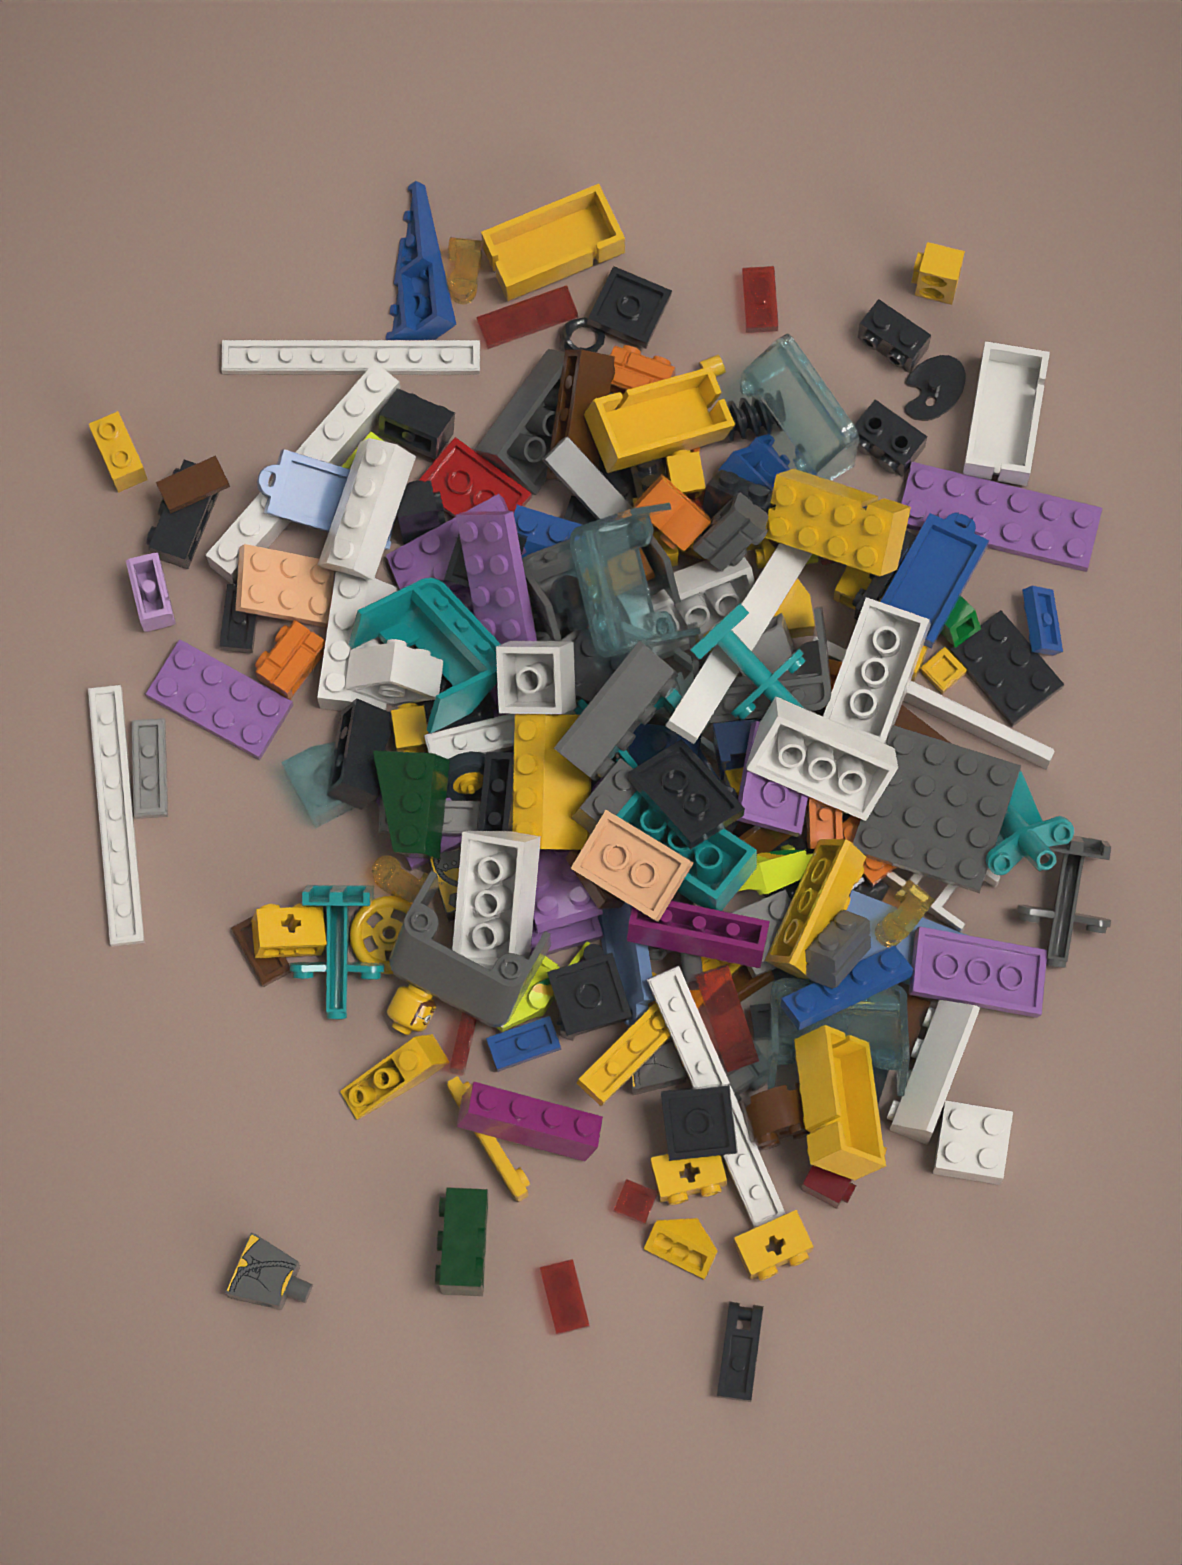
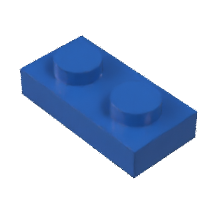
(1042, 620)
(523, 1043)

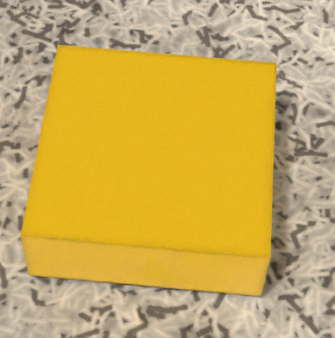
(943, 670)

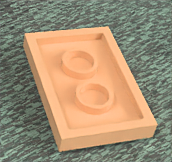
(283, 586)
(632, 865)

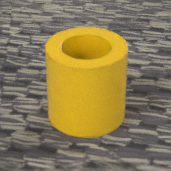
(715, 363)

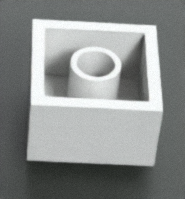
(394, 673)
(536, 677)
(972, 1142)

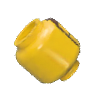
(411, 1009)

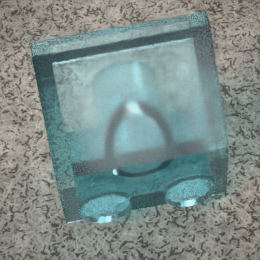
(309, 777)

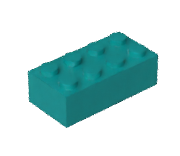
(719, 862)

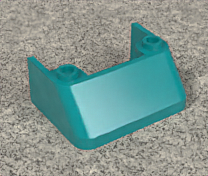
(440, 623)

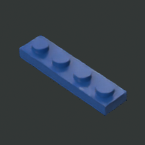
(862, 982)

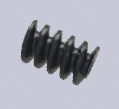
(751, 418)

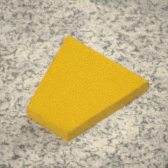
(683, 1244)

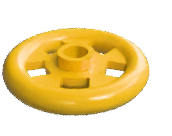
(362, 930)

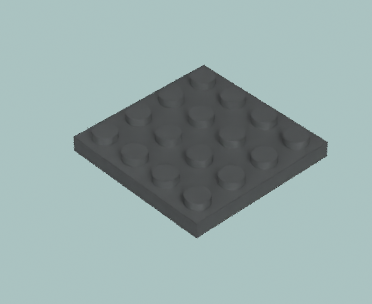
(939, 810)

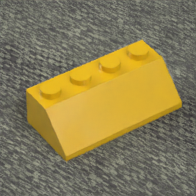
(546, 783)
(818, 899)

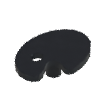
(937, 378)
(571, 602)

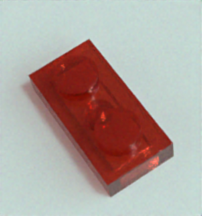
(760, 299)
(564, 1297)

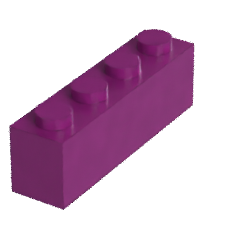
(702, 933)
(529, 1121)

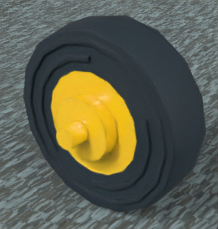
(465, 776)

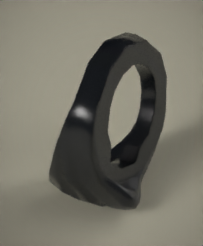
(570, 327)

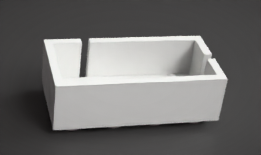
(1006, 413)

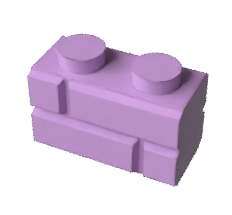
(150, 592)

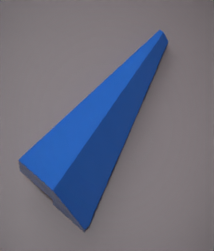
(423, 294)
(757, 462)

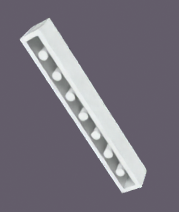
(329, 443)

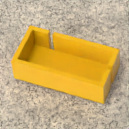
(553, 242)
(658, 419)
(834, 525)
(839, 1103)

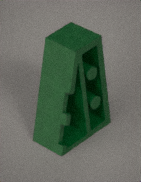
(413, 800)
(462, 1241)

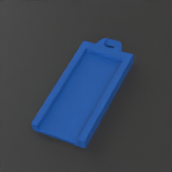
(937, 570)

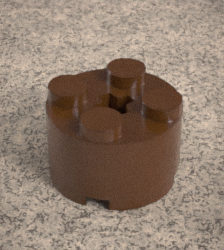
(774, 1116)

